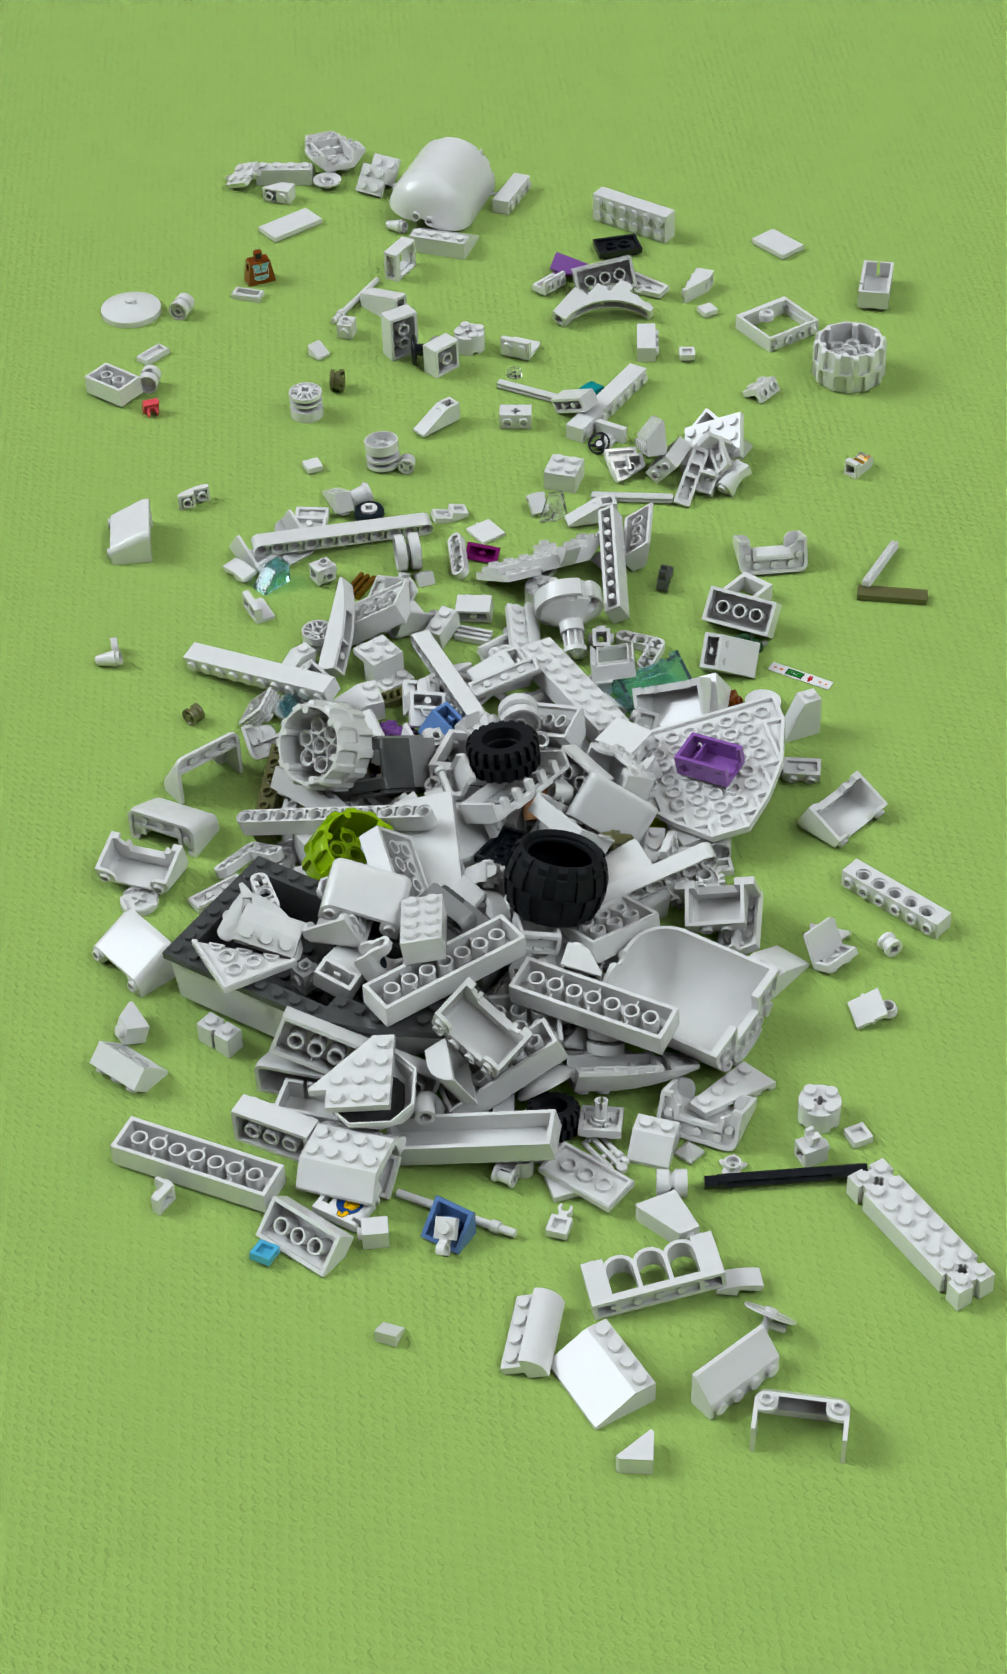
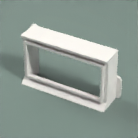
(612, 663)
(553, 815)

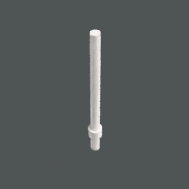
(354, 301)
(494, 1226)

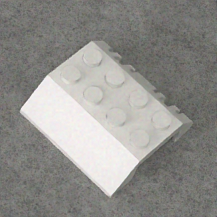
(345, 1162)

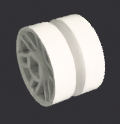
(314, 634)
(604, 1045)

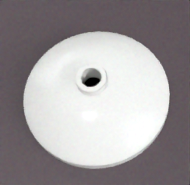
(545, 1082)

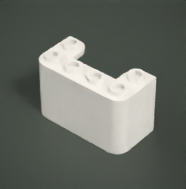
(623, 768)
(479, 1030)

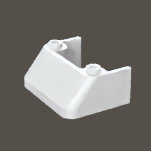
(801, 1406)

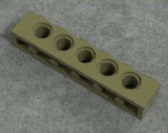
(267, 796)

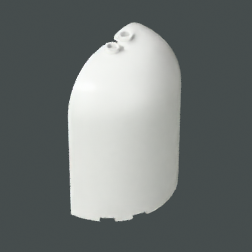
(444, 185)
(714, 987)

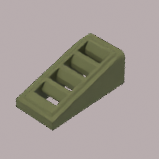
(395, 695)

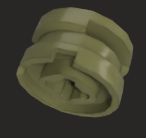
(337, 380)

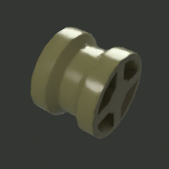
(193, 714)

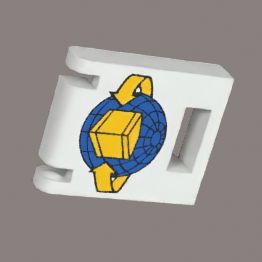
(343, 1212)

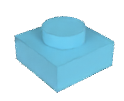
(264, 1252)

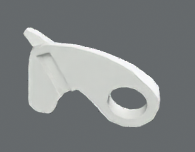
(231, 920)

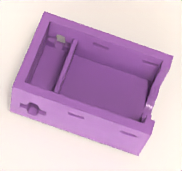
(713, 762)

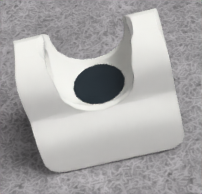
(374, 959)

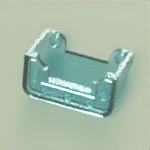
(663, 672)

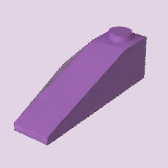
(564, 263)

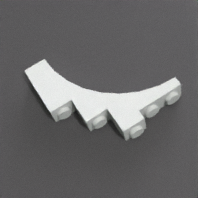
(600, 297)

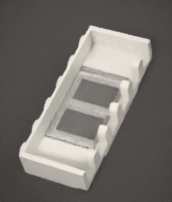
(498, 800)

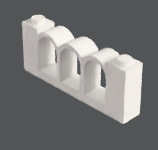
(699, 1248)

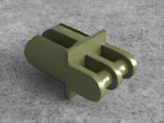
(619, 838)

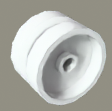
(410, 551)
(520, 708)

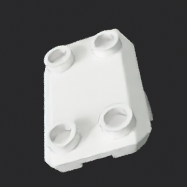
(456, 776)

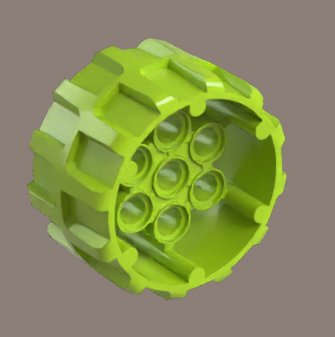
(345, 829)

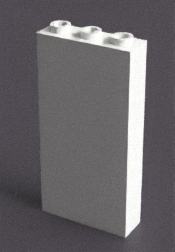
(440, 846)

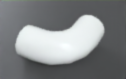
(427, 1106)

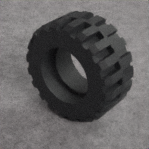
(503, 751)

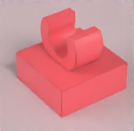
(150, 405)

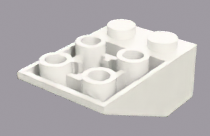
(729, 655)
(499, 661)
(338, 973)

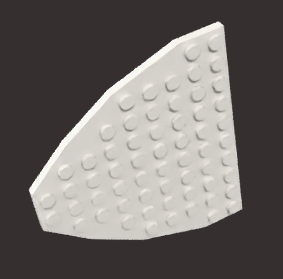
(708, 808)

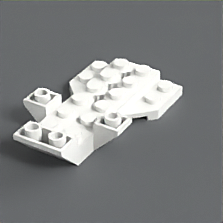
(544, 558)

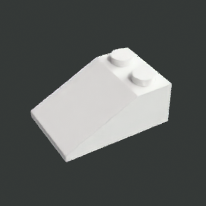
(365, 697)
(788, 964)

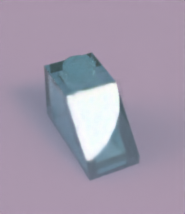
(272, 576)

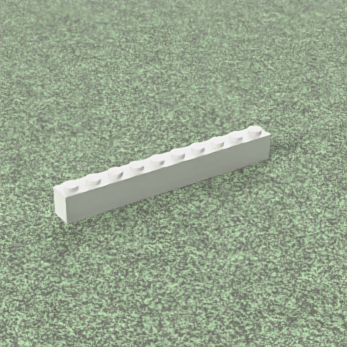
(261, 672)

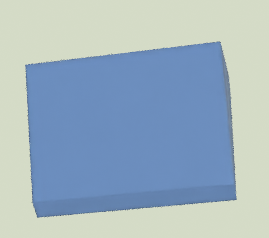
(446, 1208)

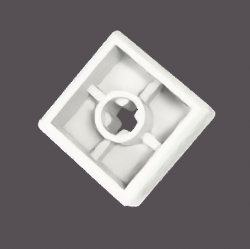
(260, 708)

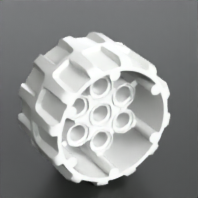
(849, 357)
(325, 745)

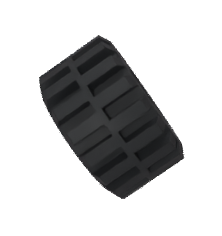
(566, 1108)

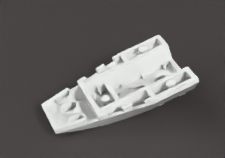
(333, 151)
(625, 1071)

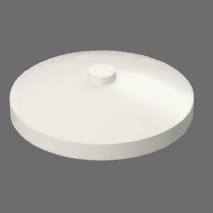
(131, 309)

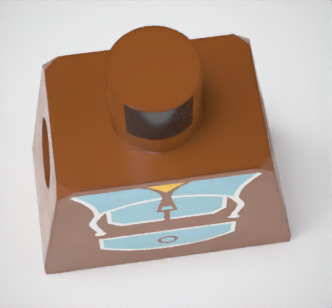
(258, 269)

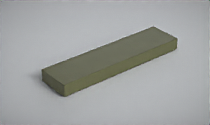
(892, 594)

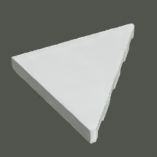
(239, 966)

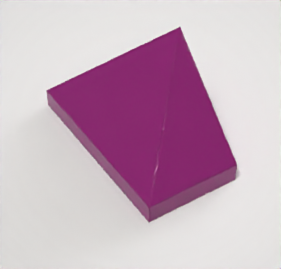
(482, 552)

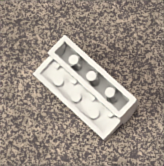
(522, 624)
(746, 939)
(533, 1333)

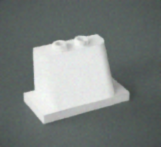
(717, 907)

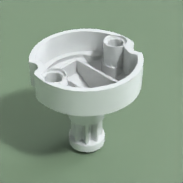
(569, 606)

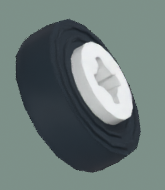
(368, 510)

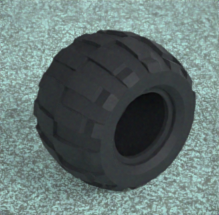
(556, 878)

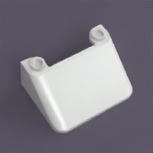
(241, 551)
(220, 750)

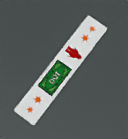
(799, 675)

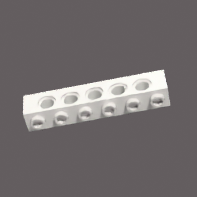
(896, 898)

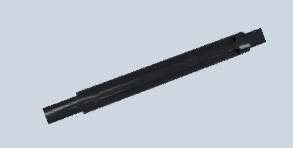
(782, 1176)

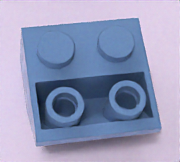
(442, 716)

